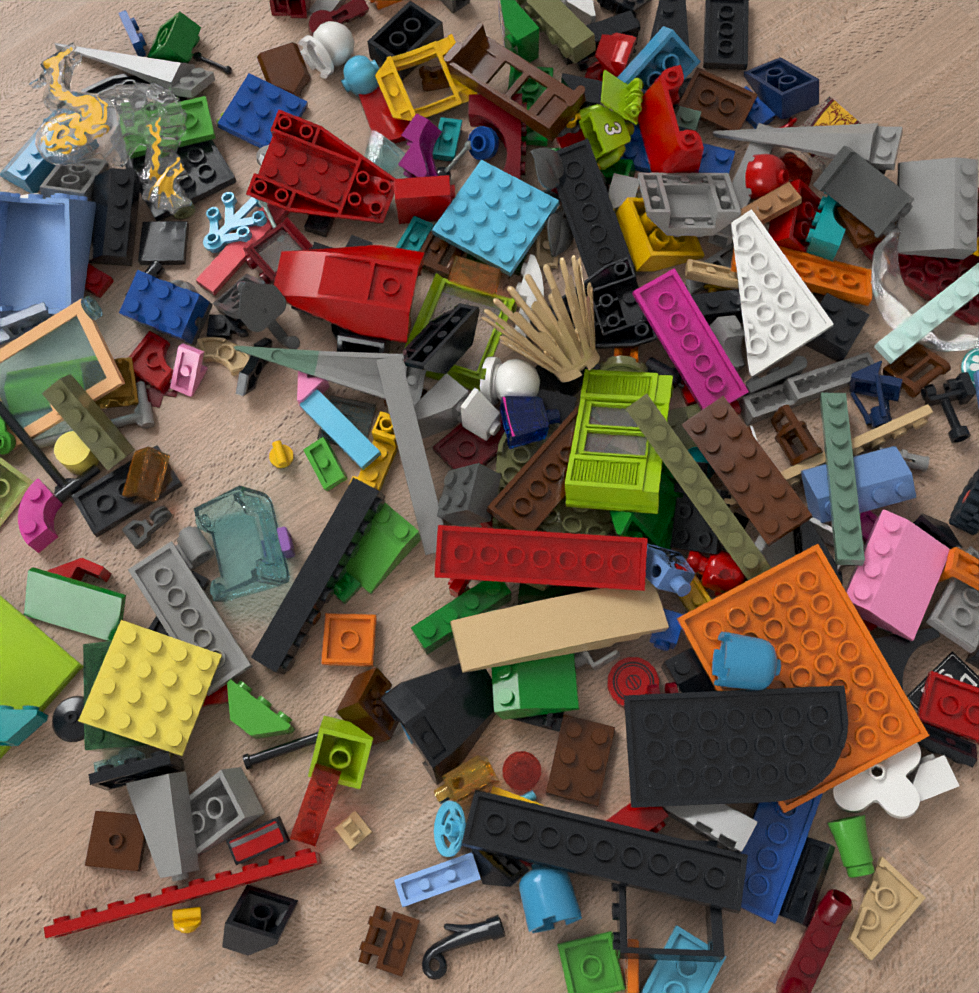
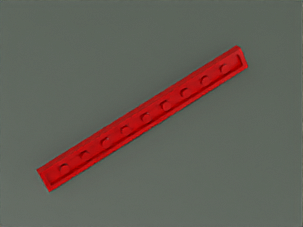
(172, 895)

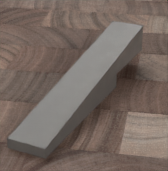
(801, 388)

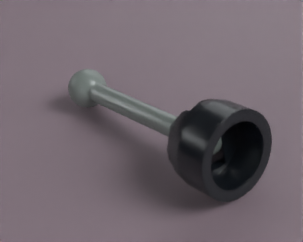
(446, 171)

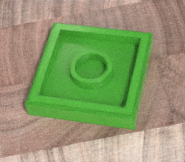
(591, 965)

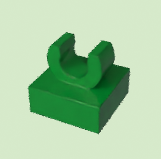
(346, 588)

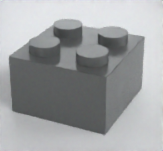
(468, 495)

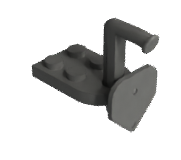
(257, 307)

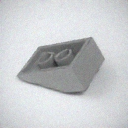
(73, 179)
(440, 407)
(223, 808)

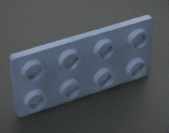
(16, 323)

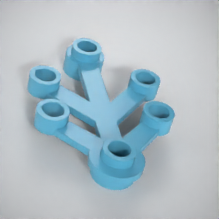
(217, 238)

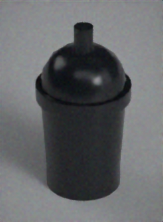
(659, 367)

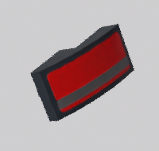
(258, 840)

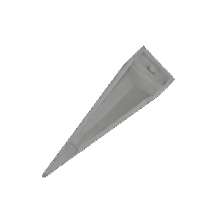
(180, 77)
(872, 142)

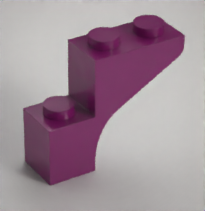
(421, 140)

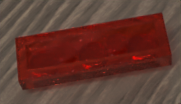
(315, 804)

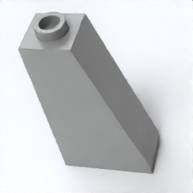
(167, 823)

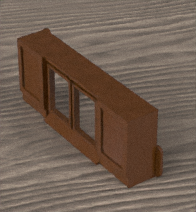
(481, 58)

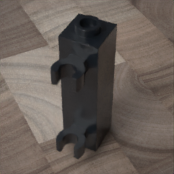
(621, 23)

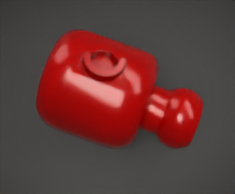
(718, 571)

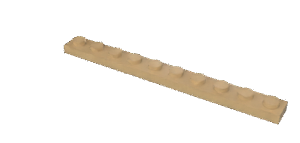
(872, 438)

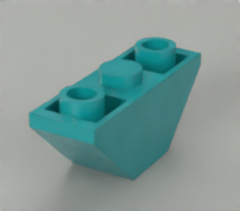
(19, 724)

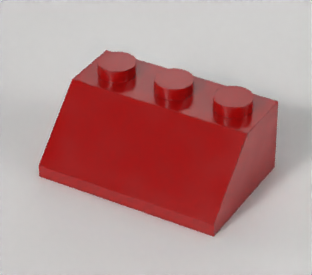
(794, 225)

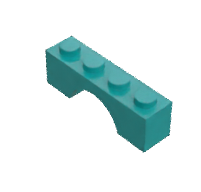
(828, 234)

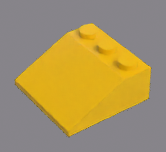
(648, 244)

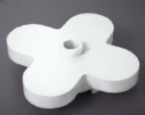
(889, 790)

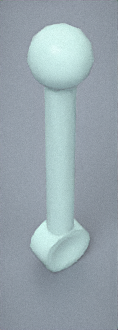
(264, 205)

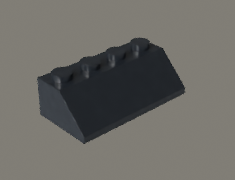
(115, 217)

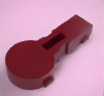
(346, 13)

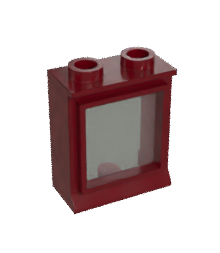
(266, 251)

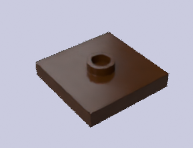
(116, 842)

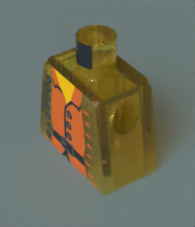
(476, 775)

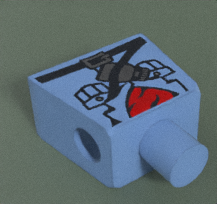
(668, 570)

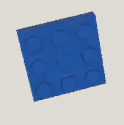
(255, 109)

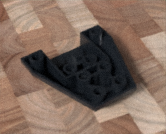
(616, 312)
(443, 714)

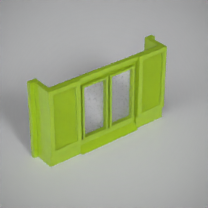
(609, 455)

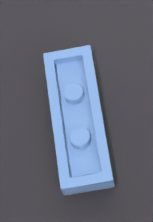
(437, 879)

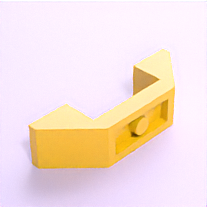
(386, 443)

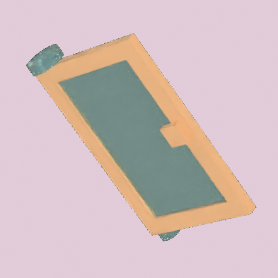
(48, 352)

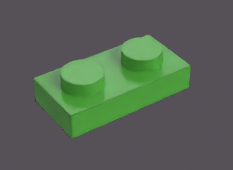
(325, 464)

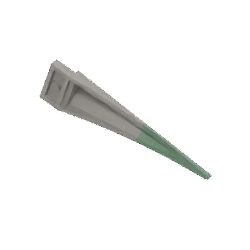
(347, 369)

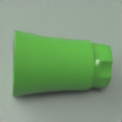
(853, 845)

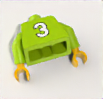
(605, 133)

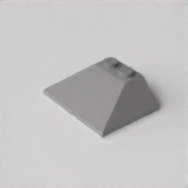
(689, 202)

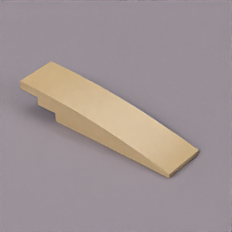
(557, 626)

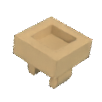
(353, 830)

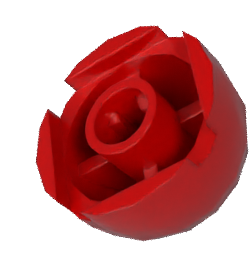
(765, 175)

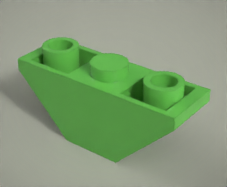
(255, 714)

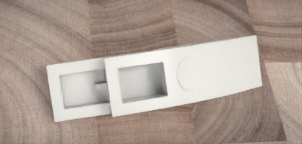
(524, 290)

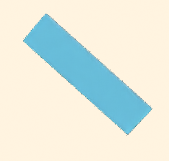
(340, 429)

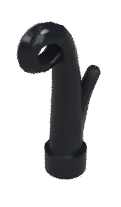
(464, 935)

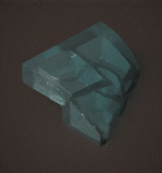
(383, 152)

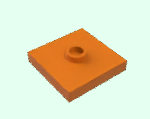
(349, 640)

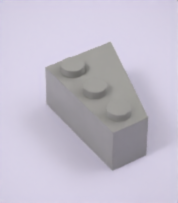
(716, 823)

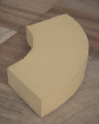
(223, 352)

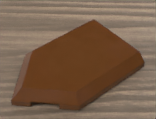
(285, 68)

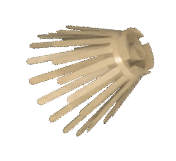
(563, 348)

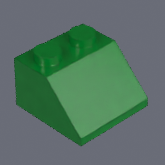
(175, 39)

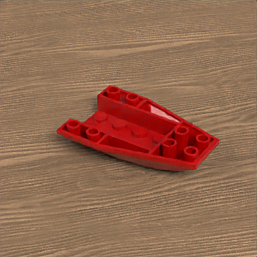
(320, 174)
(354, 287)

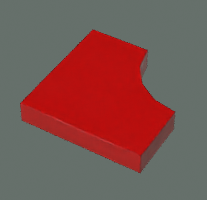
(150, 361)

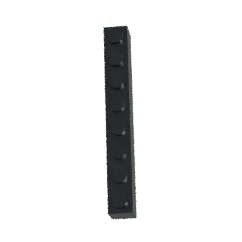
(318, 577)

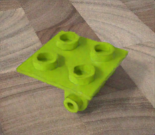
(622, 97)

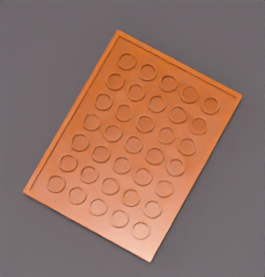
(819, 644)

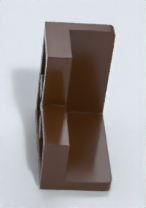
(364, 707)

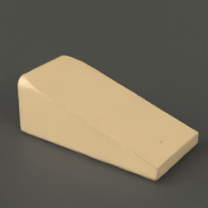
(543, 252)

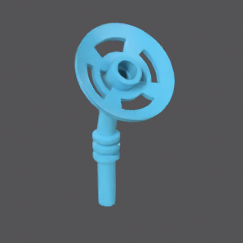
(455, 826)

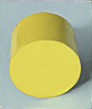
(74, 453)

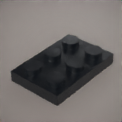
(135, 769)

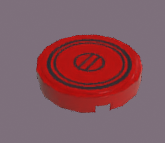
(630, 677)

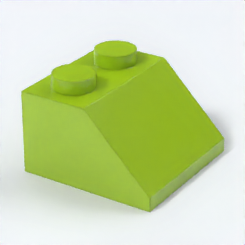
(342, 748)

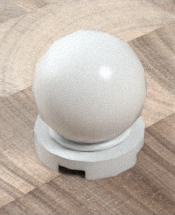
(329, 47)
(508, 379)

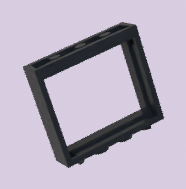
(714, 933)

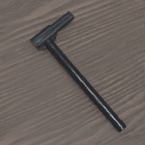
(65, 487)

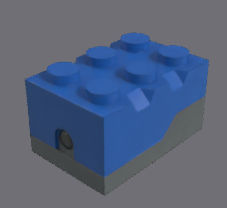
(166, 308)

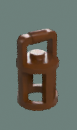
(790, 431)

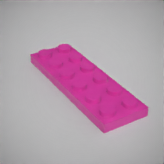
(689, 340)

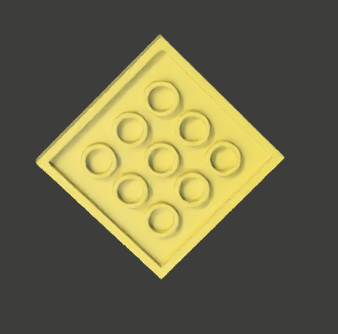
(150, 688)

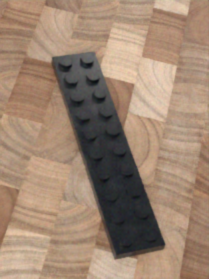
(606, 851)

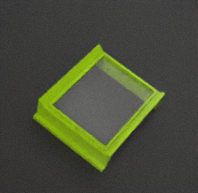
(441, 299)

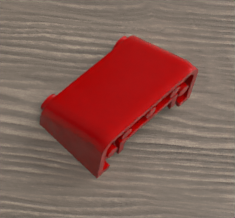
(664, 144)

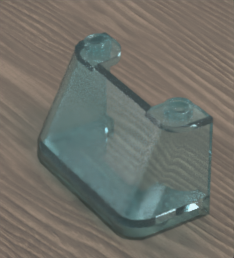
(244, 543)

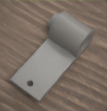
(194, 547)

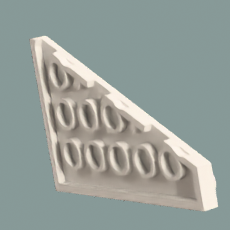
(774, 300)

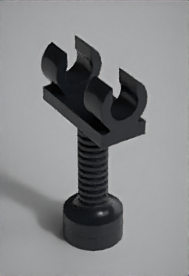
(952, 392)

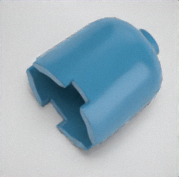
(744, 662)
(548, 898)

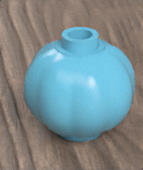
(360, 75)

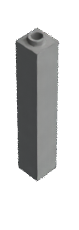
(724, 236)

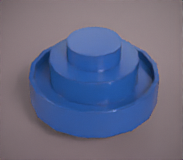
(483, 143)

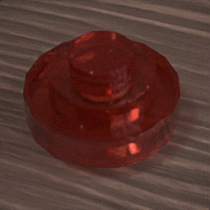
(521, 771)

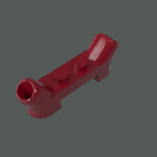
(815, 943)

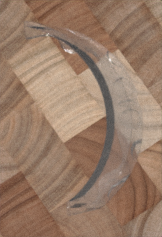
(898, 305)

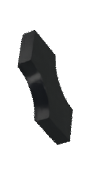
(250, 373)

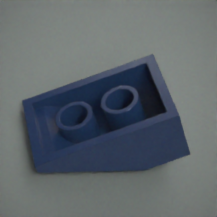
(784, 87)

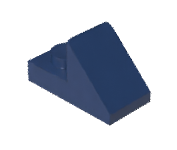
(864, 383)

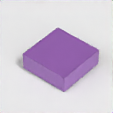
(286, 542)

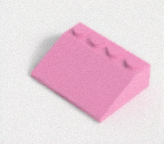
(897, 575)

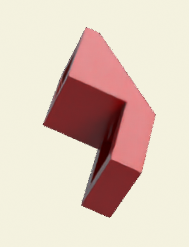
(77, 569)

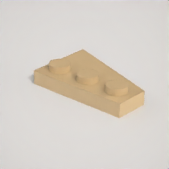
(884, 909)

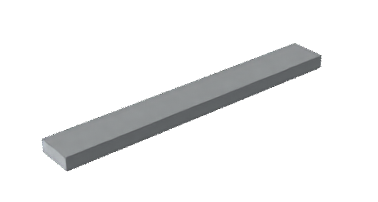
(411, 449)

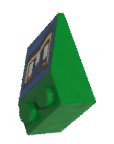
(518, 30)

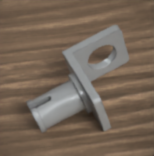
(584, 657)

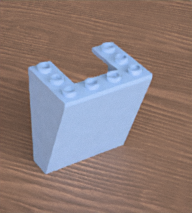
(44, 250)

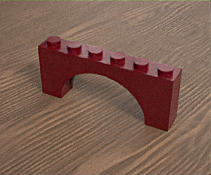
(508, 129)

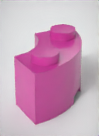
(37, 516)

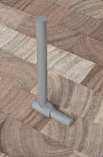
(143, 417)

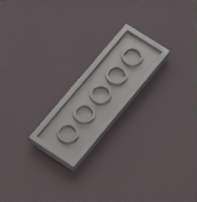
(188, 611)

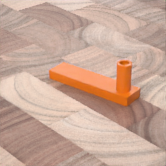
(961, 566)

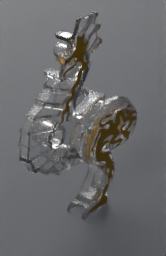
(113, 126)

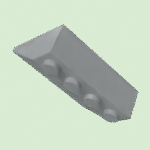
(943, 207)

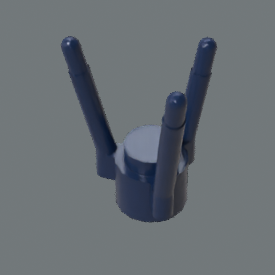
(879, 414)

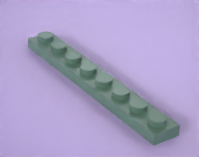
(841, 480)

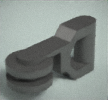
(158, 516)

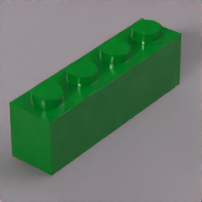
(481, 598)

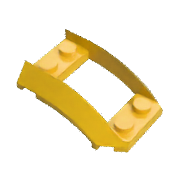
(395, 93)

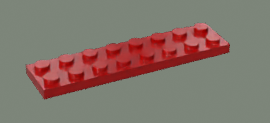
(541, 557)

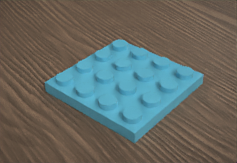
(495, 217)

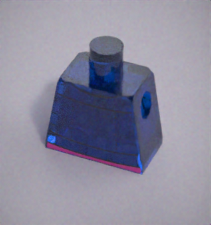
(526, 419)

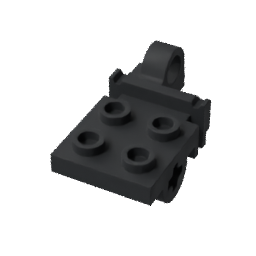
(689, 526)

